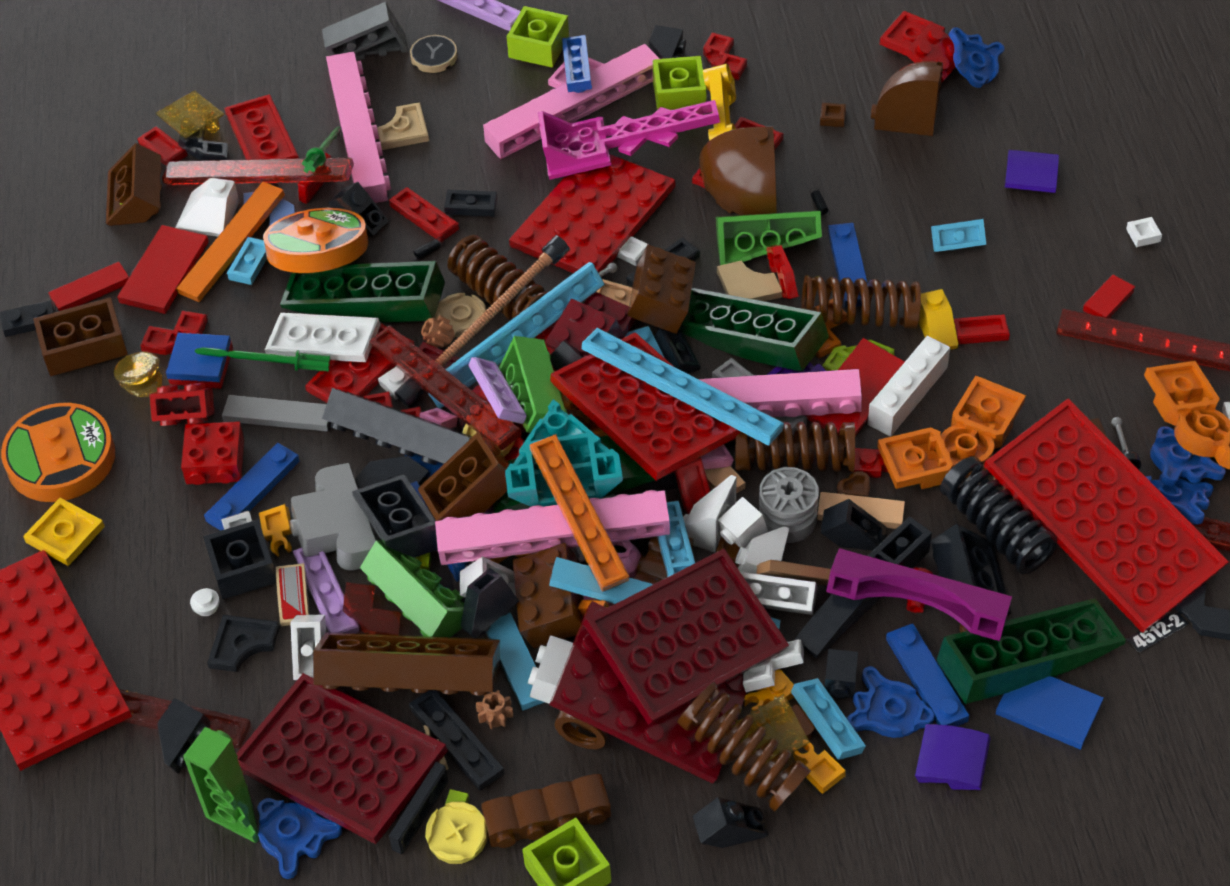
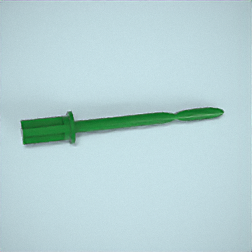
(316, 156)
(301, 360)

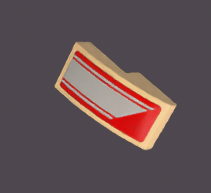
(291, 592)

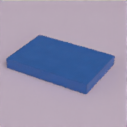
(1052, 709)

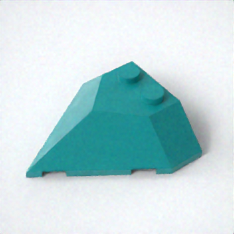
(592, 461)

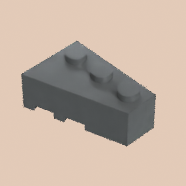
(366, 34)

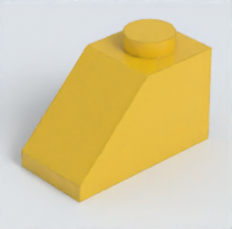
(937, 318)

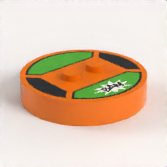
(315, 240)
(58, 452)

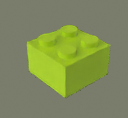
(537, 36)
(678, 82)
(567, 858)

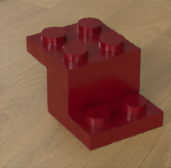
(582, 319)

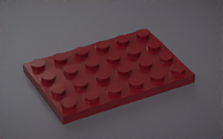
(685, 635)
(596, 696)
(339, 758)

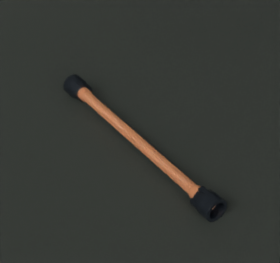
(551, 253)

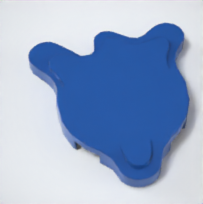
(974, 58)
(1178, 462)
(1187, 497)
(888, 707)
(292, 831)

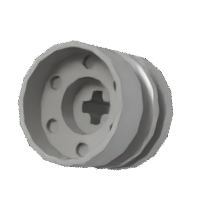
(789, 500)

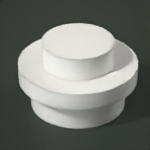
(205, 602)

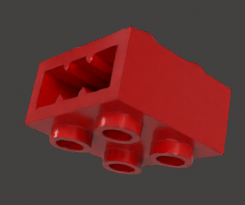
(190, 403)
(212, 453)

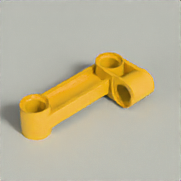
(722, 89)

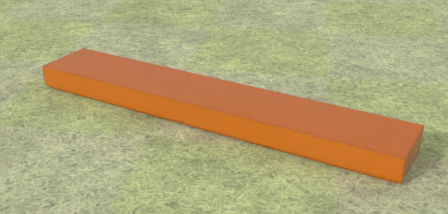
(230, 242)
(579, 513)

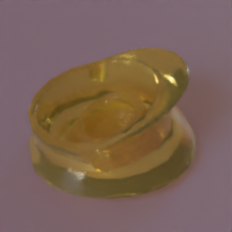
(139, 373)

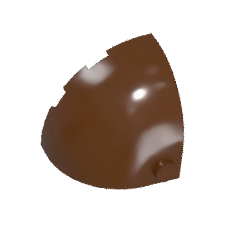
(910, 99)
(741, 170)

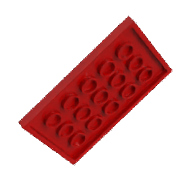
(594, 213)
(638, 417)

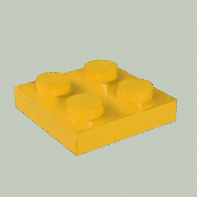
(64, 531)

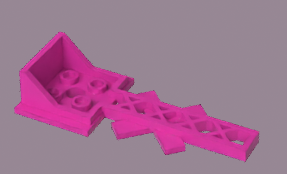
(585, 145)

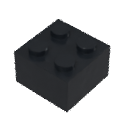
(240, 559)

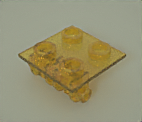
(191, 114)
(780, 723)

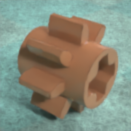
(438, 332)
(494, 709)

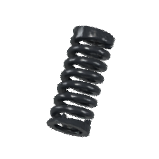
(1007, 518)

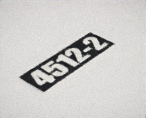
(1159, 631)

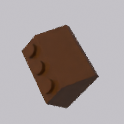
(135, 184)

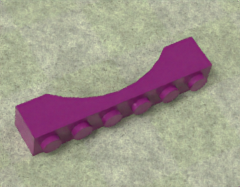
(976, 608)

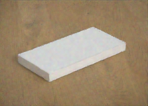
(335, 336)

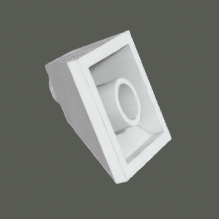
(210, 208)
(703, 521)

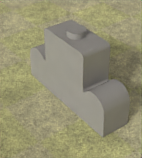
(332, 518)

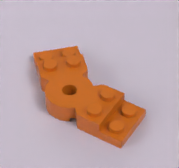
(1189, 404)
(977, 428)

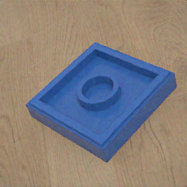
(191, 366)

